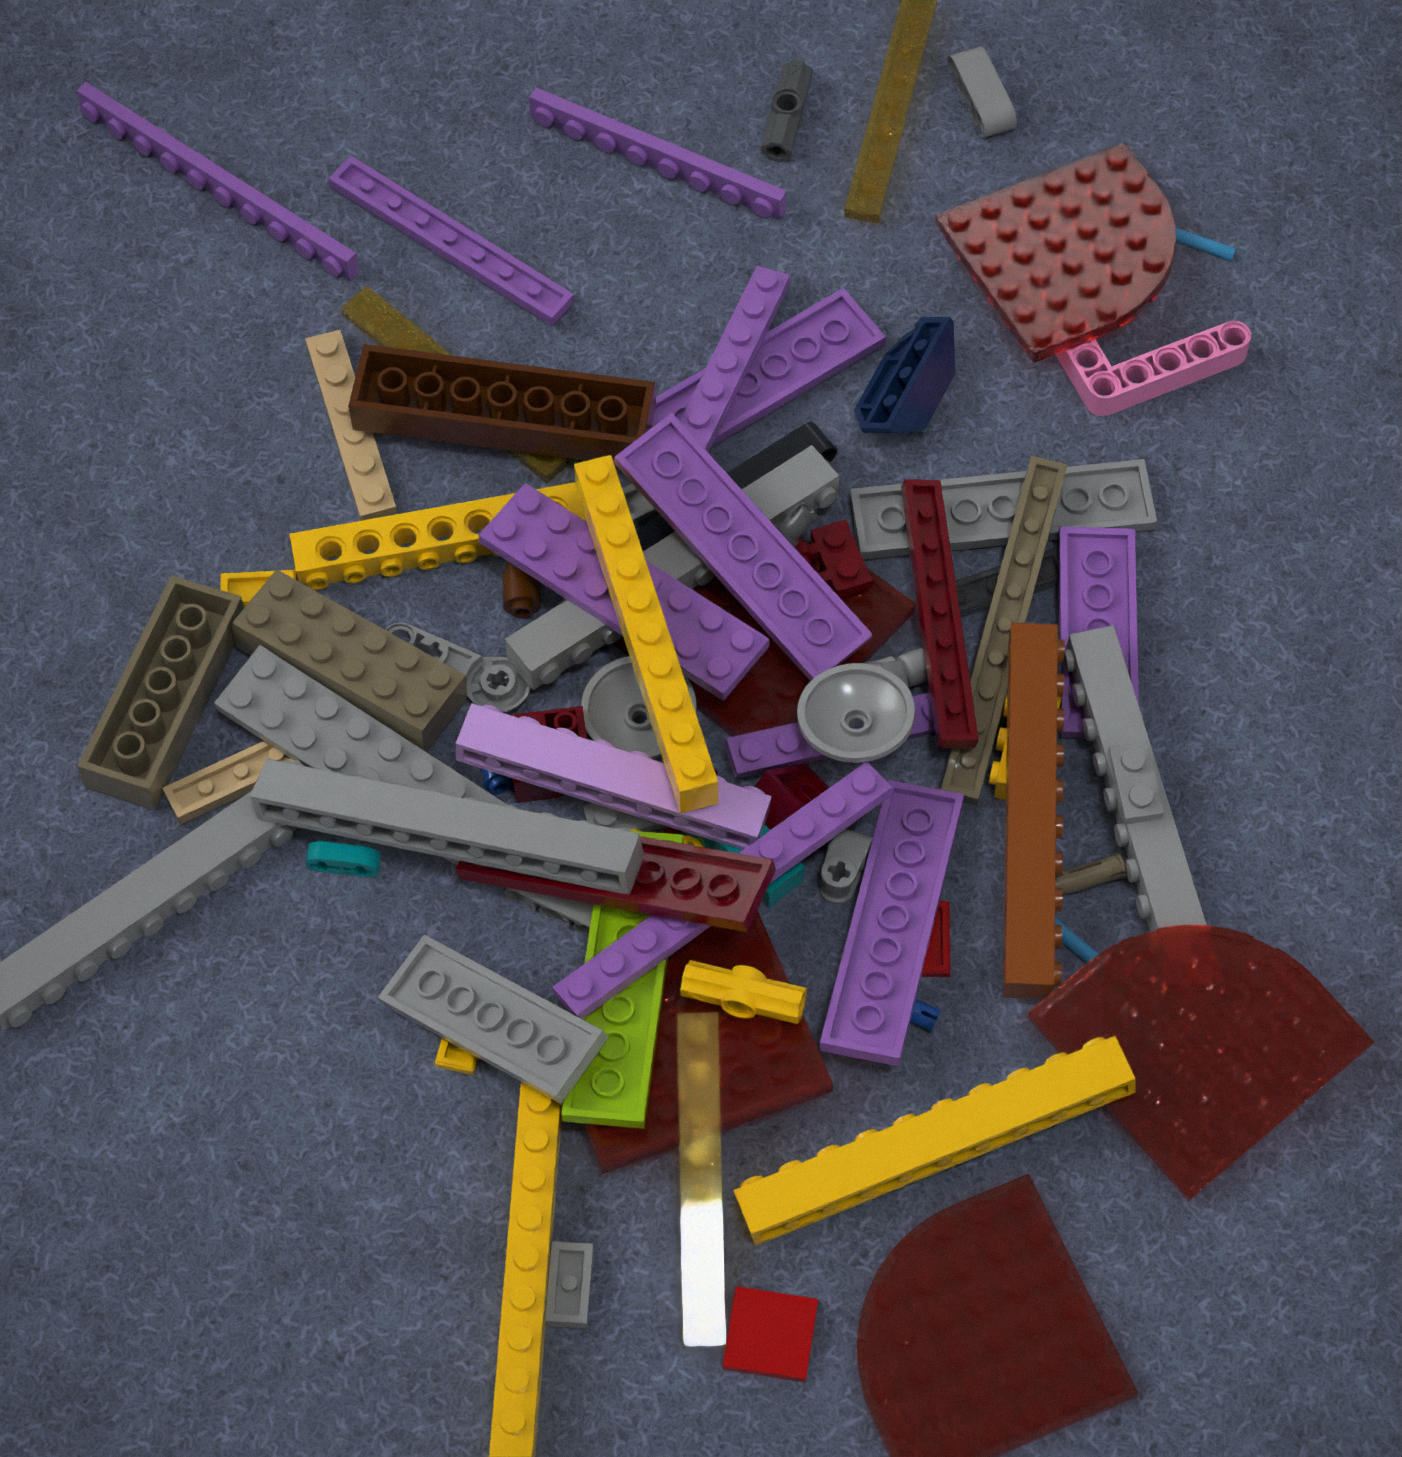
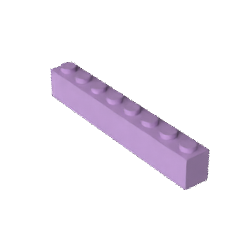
(604, 775)

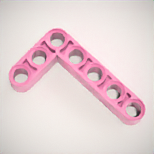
(1150, 367)

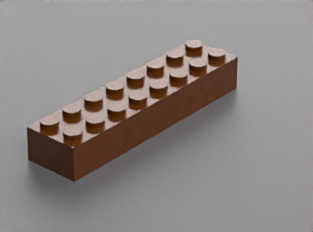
(498, 404)

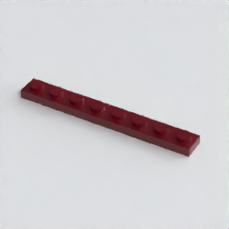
(939, 614)

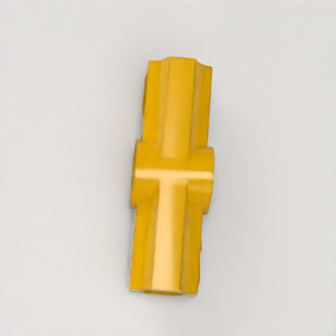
(743, 992)

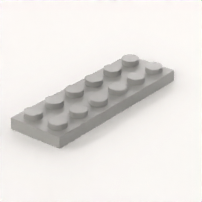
(493, 1018)

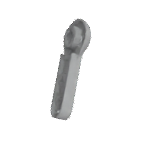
(479, 670)

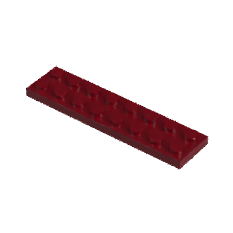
(671, 883)

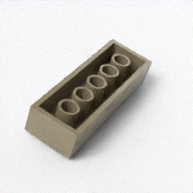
(352, 658)
(161, 693)

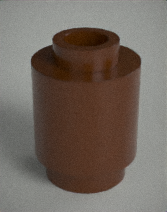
(520, 592)

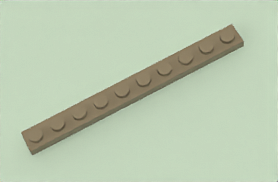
(1009, 604)

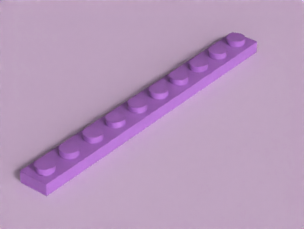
(224, 186)
(662, 936)

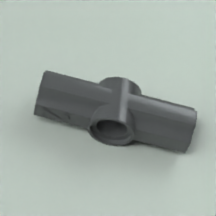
(786, 111)

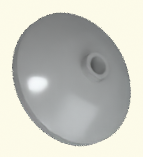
(852, 698)
(613, 702)

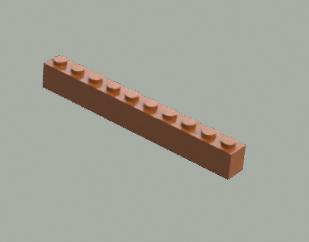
(1031, 812)

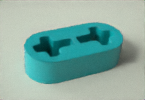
(343, 859)

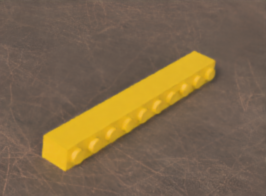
(646, 635)
(935, 1139)
(526, 1276)

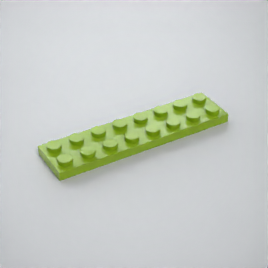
(619, 1077)

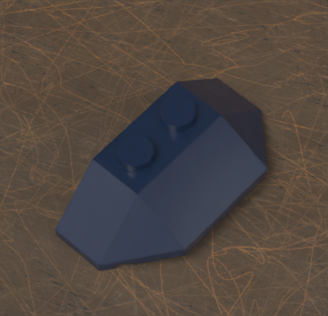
(910, 379)

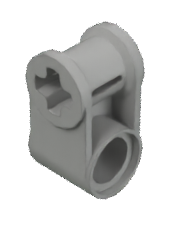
(846, 861)

